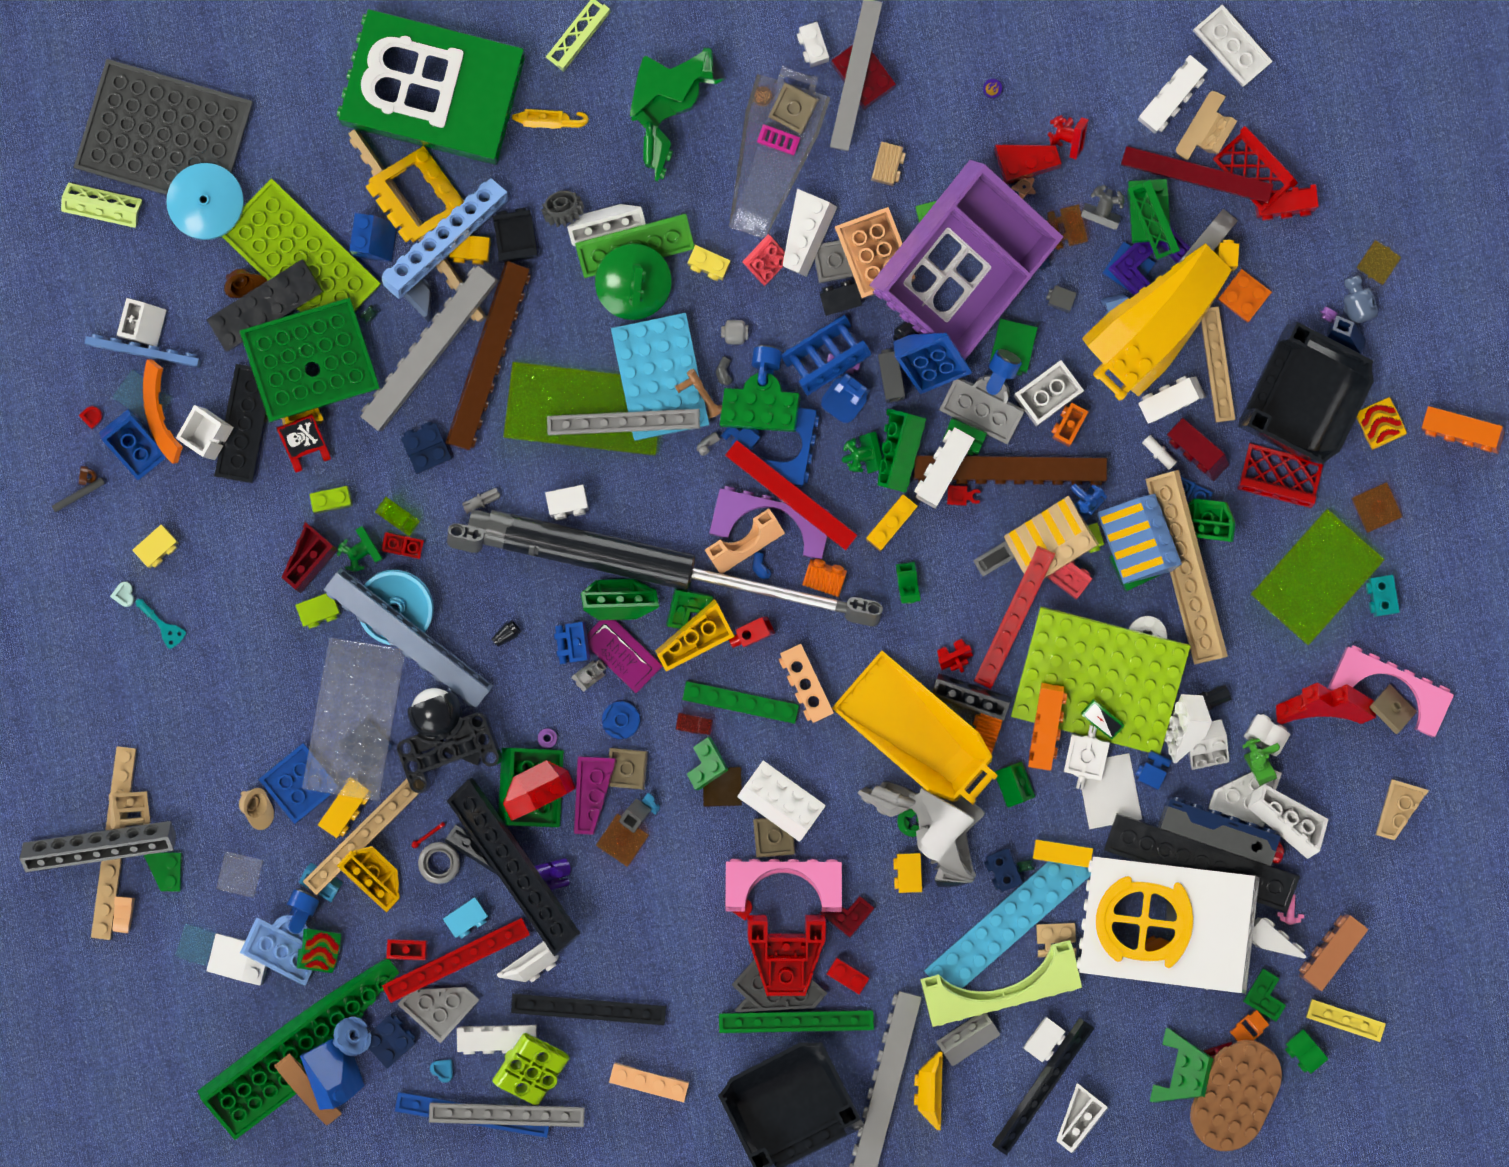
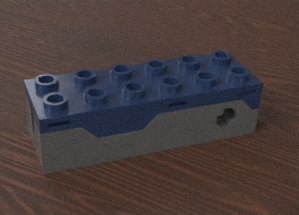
(1221, 832)

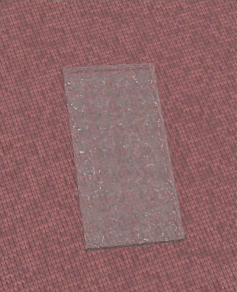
(353, 719)

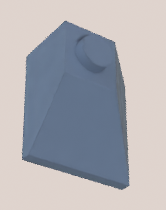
(420, 298)

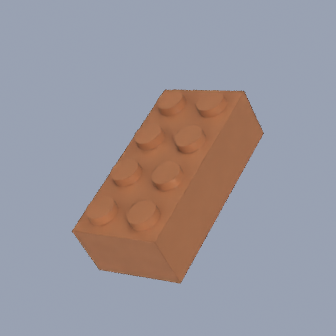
(1332, 952)

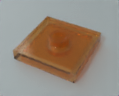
(1376, 507)
(621, 842)

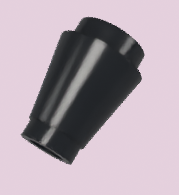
(506, 633)

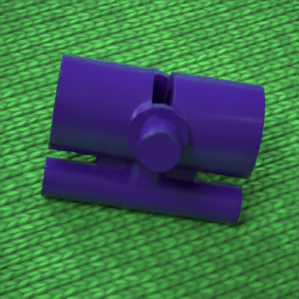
(553, 871)

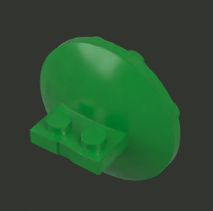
(633, 281)

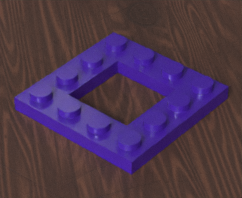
(1125, 267)

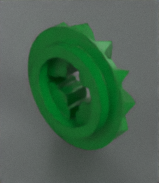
(903, 824)

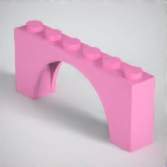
(1431, 700)
(823, 876)

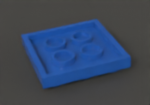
(285, 785)

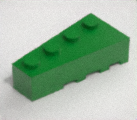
(900, 449)

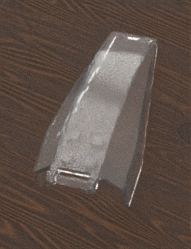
(763, 172)

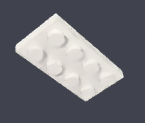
(1232, 45)

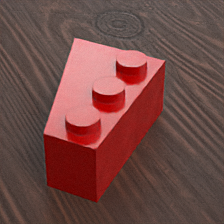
(1292, 202)

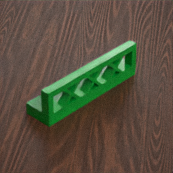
(1160, 216)

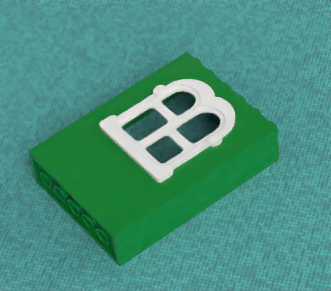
(472, 98)

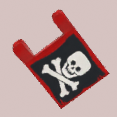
(302, 438)

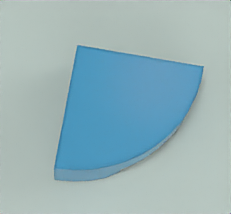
(648, 801)

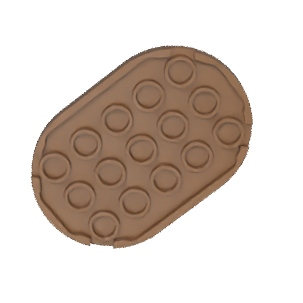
(1237, 1096)

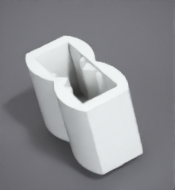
(1267, 732)

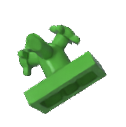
(1258, 761)

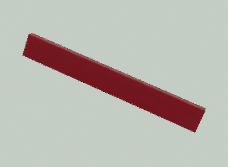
(1197, 174)

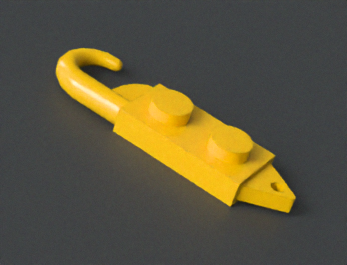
(548, 119)

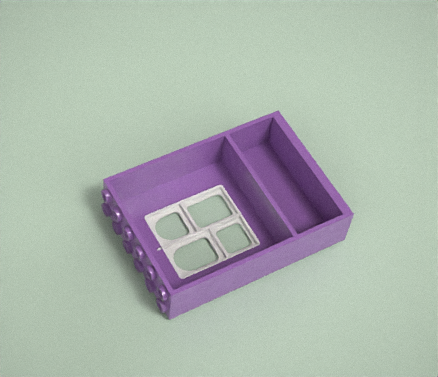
(991, 226)

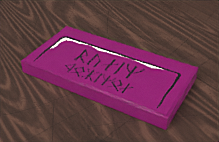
(622, 654)

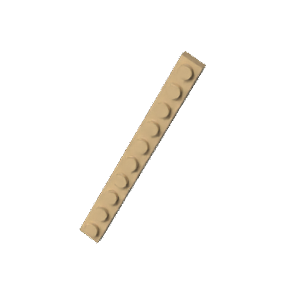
(110, 869)

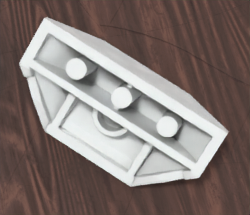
(605, 222)
(530, 965)

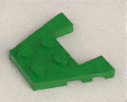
(1189, 1074)

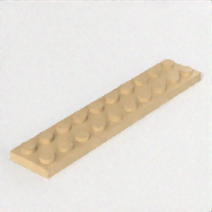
(1190, 577)

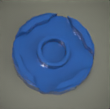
(620, 720)

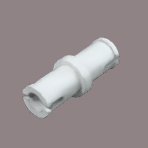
(1159, 452)

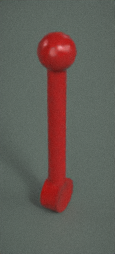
(415, 844)

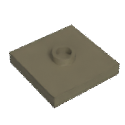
(793, 108)
(1393, 709)
(629, 768)
(771, 839)

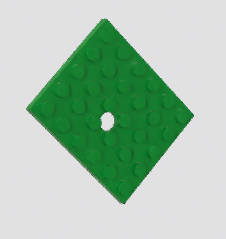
(318, 335)

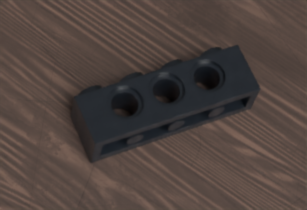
(971, 696)

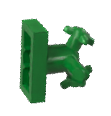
(868, 453)
(360, 550)

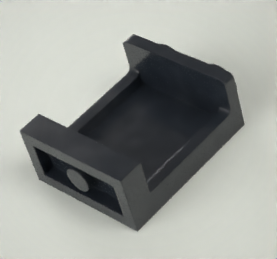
(515, 235)

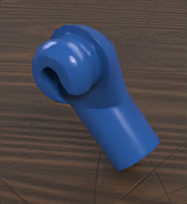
(759, 569)

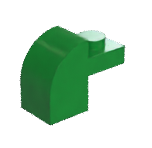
(907, 582)

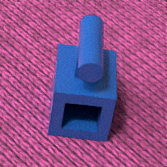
(746, 437)
(1152, 774)

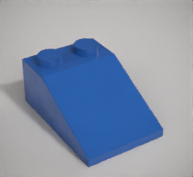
(132, 444)

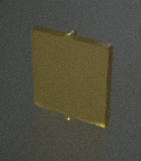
(1378, 262)

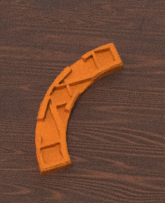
(154, 413)

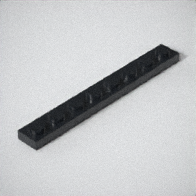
(588, 1009)
(1043, 1086)

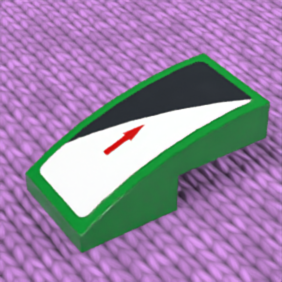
(1102, 719)

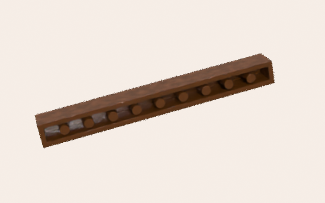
(487, 356)
(1022, 470)

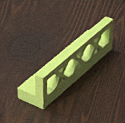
(582, 39)
(99, 207)

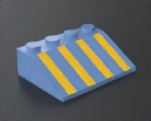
(1139, 539)

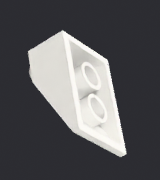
(228, 961)

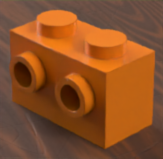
(1069, 426)

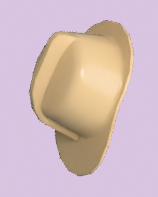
(257, 808)

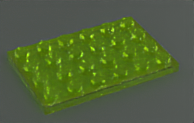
(1317, 577)

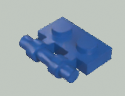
(577, 642)

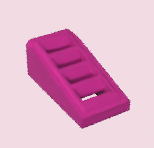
(763, 133)

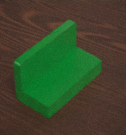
(1014, 784)

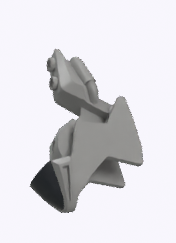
(941, 827)

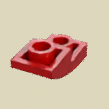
(402, 545)

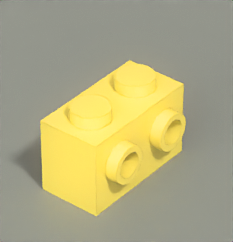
(709, 263)

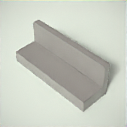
(968, 1038)

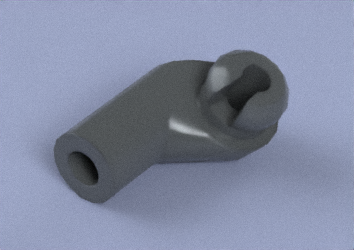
(721, 372)

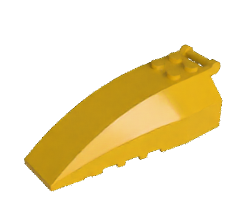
(1152, 327)

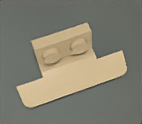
(1207, 129)

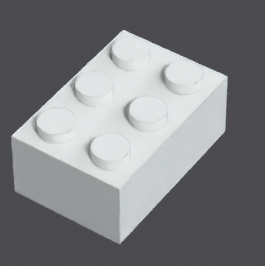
(1048, 393)

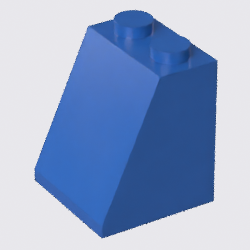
(372, 238)

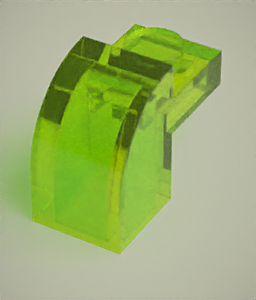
(397, 516)

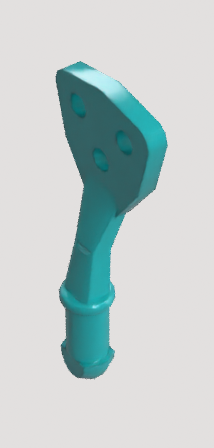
(165, 628)

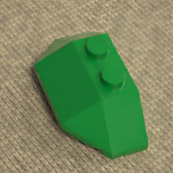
(1212, 520)
(618, 599)

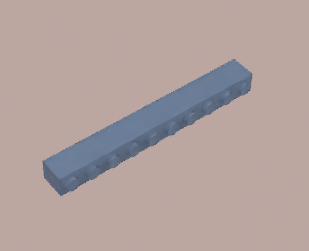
(408, 638)

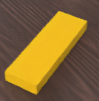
(1062, 853)

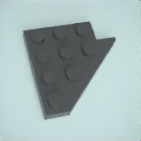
(752, 988)

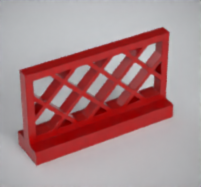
(1264, 156)
(1280, 491)

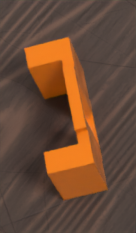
(1255, 1020)

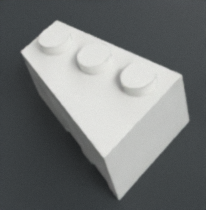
(1080, 1118)

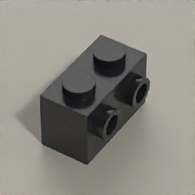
(840, 297)

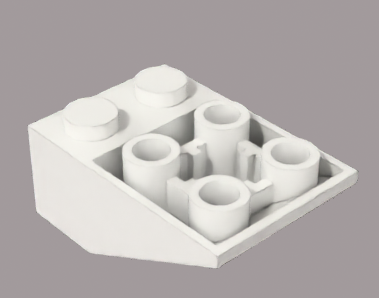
(1187, 725)
(1270, 939)

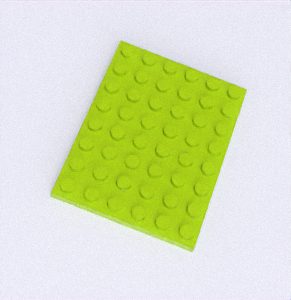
(1116, 666)

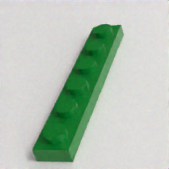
(740, 702)

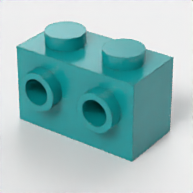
(1383, 596)

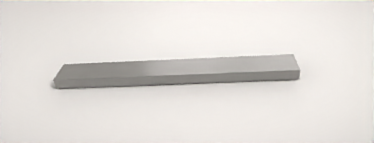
(856, 75)
(623, 422)
(506, 1114)

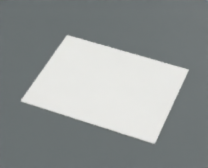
(1112, 794)

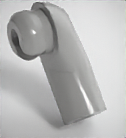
(703, 446)

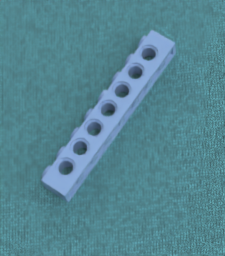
(442, 248)

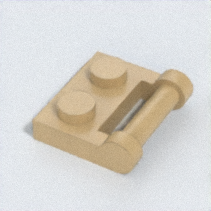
(129, 803)

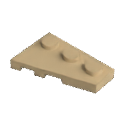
(1398, 807)

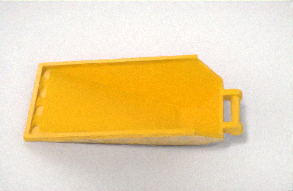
(916, 730)

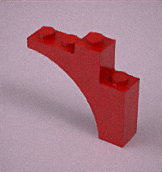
(1321, 702)

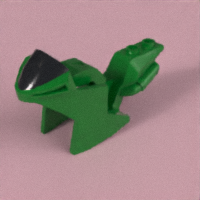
(667, 93)

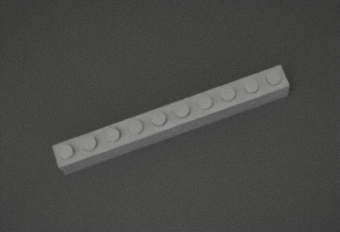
(429, 348)
(886, 1080)

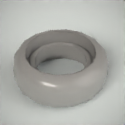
(439, 878)

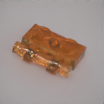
(1073, 225)

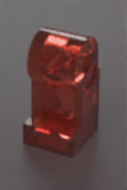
(694, 724)

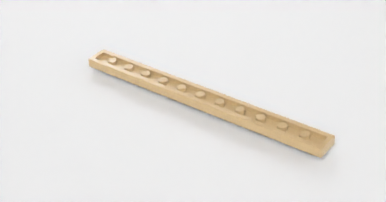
(444, 266)

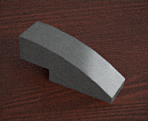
(994, 559)

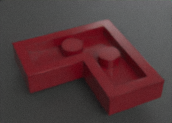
(850, 920)

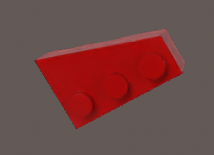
(1026, 161)

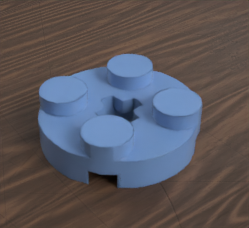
(342, 1036)

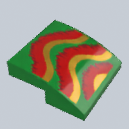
(318, 951)

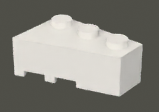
(1171, 398)

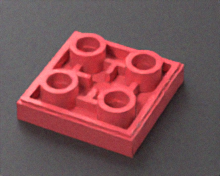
(765, 260)

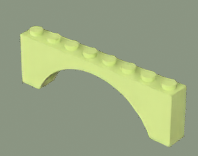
(1054, 976)

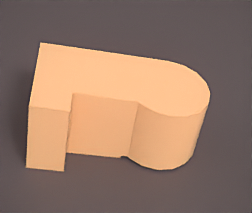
(123, 914)

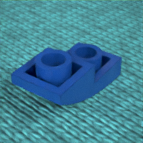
(1194, 491)

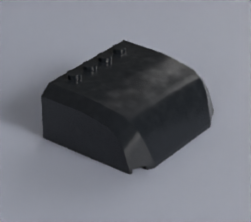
(1308, 394)
(789, 1106)

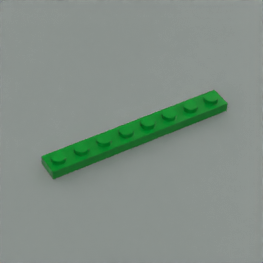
(796, 1021)

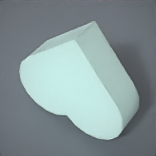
(123, 594)

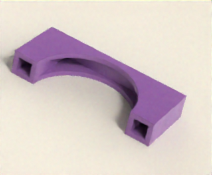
(734, 505)

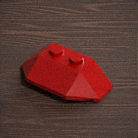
(537, 788)

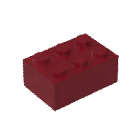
(876, 82)

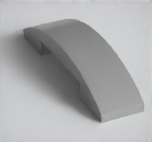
(1215, 232)

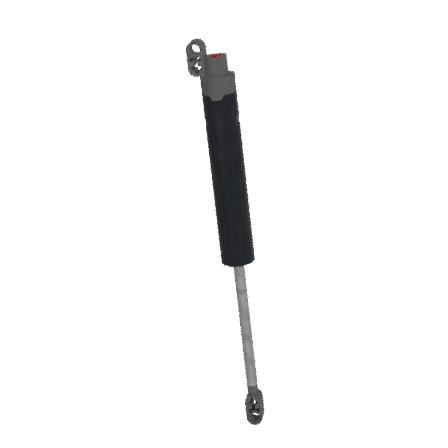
(625, 559)

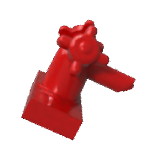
(1074, 136)

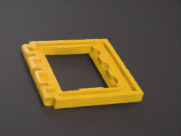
(389, 202)

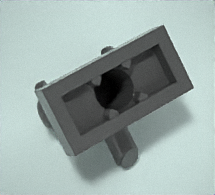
(1102, 213)

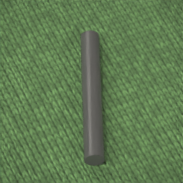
(79, 494)

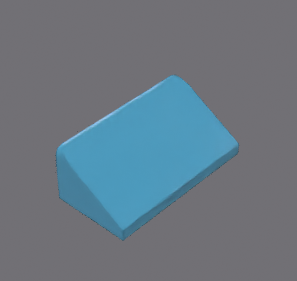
(329, 891)

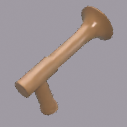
(713, 409)

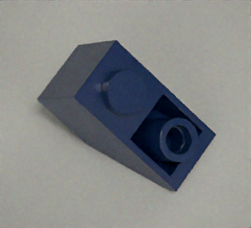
(1346, 333)

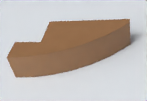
(297, 1078)

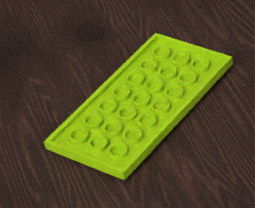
(279, 233)

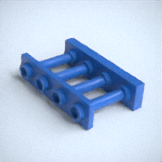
(835, 367)

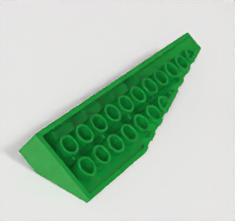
(253, 1085)

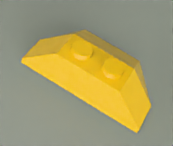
(372, 875)
(930, 1089)

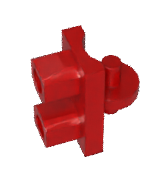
(956, 659)

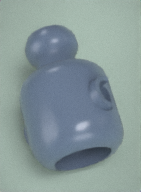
(1360, 302)

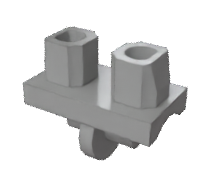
(589, 675)

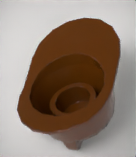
(242, 282)

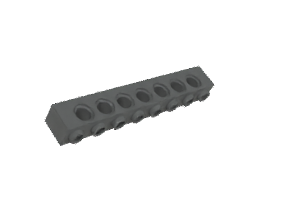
(98, 846)

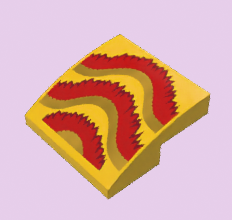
(1381, 423)

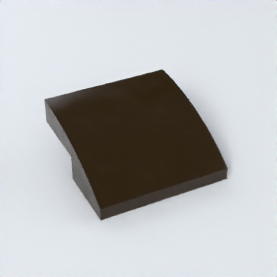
(724, 789)

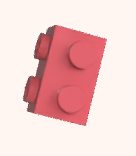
(1071, 579)

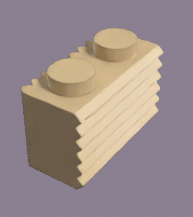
(887, 164)

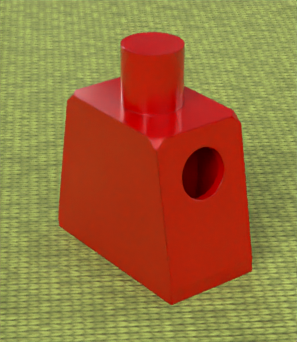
(759, 630)

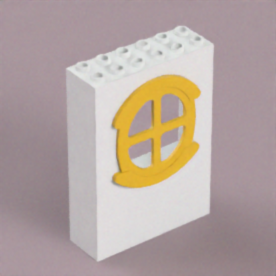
(1210, 929)

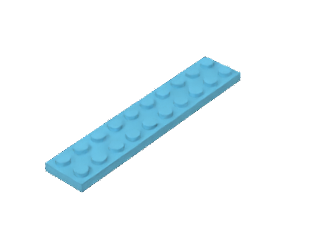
(1007, 922)

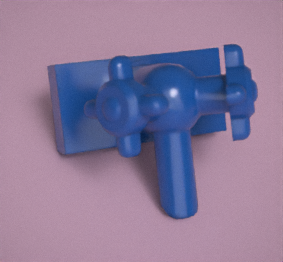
(1088, 501)

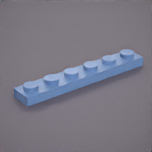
(150, 352)

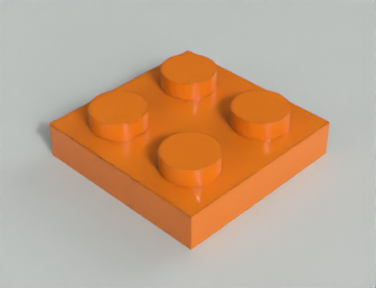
(1244, 295)

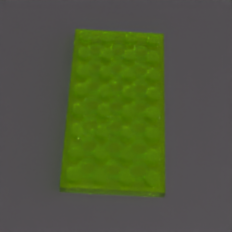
(555, 391)

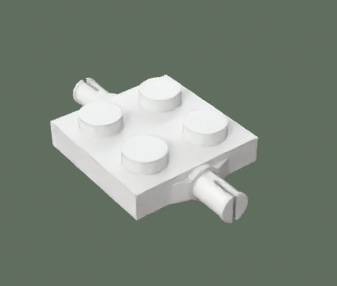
(1086, 757)

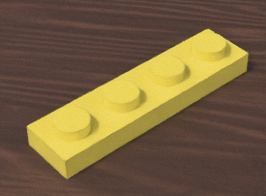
(1345, 1020)

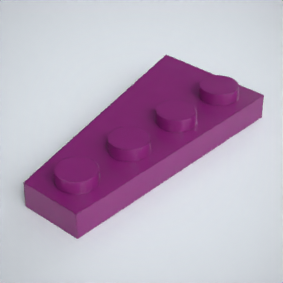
(591, 790)

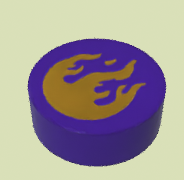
(992, 88)

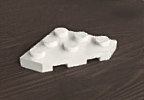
(1235, 797)

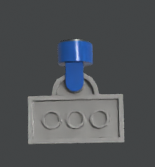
(986, 401)

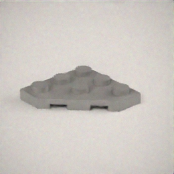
(439, 1008)

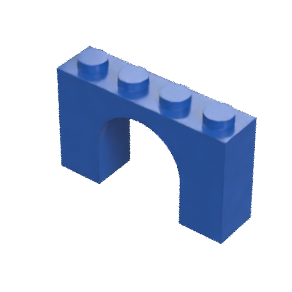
(795, 470)

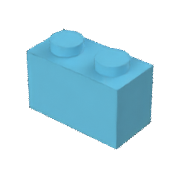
(465, 918)

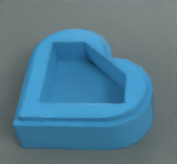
(442, 1069)

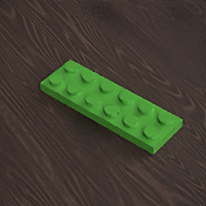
(664, 236)

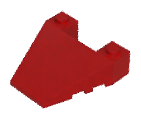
(786, 959)

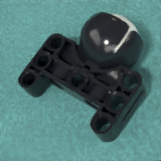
(435, 718)

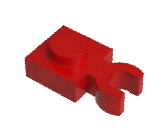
(959, 496)

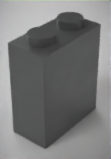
(891, 376)

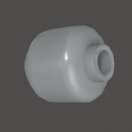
(734, 332)

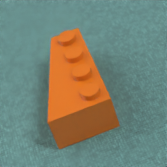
(1463, 429)
(1046, 726)

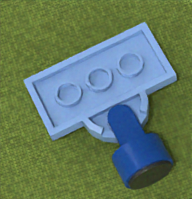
(278, 944)

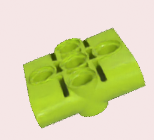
(544, 1065)

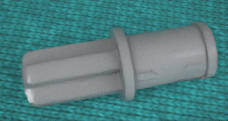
(481, 500)

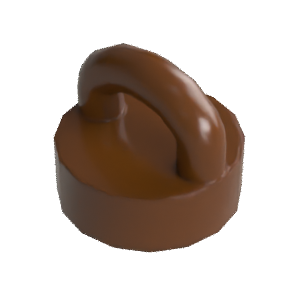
(83, 475)

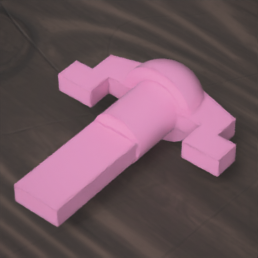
(1290, 920)

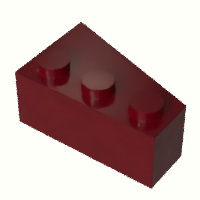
(1198, 449)
(308, 558)

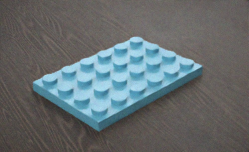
(651, 362)

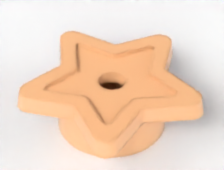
(1028, 190)

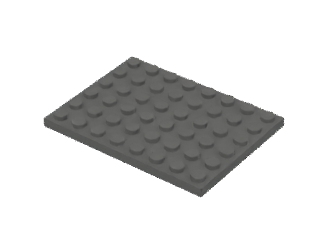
(155, 126)

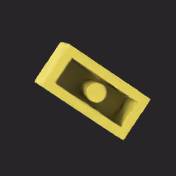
(156, 547)

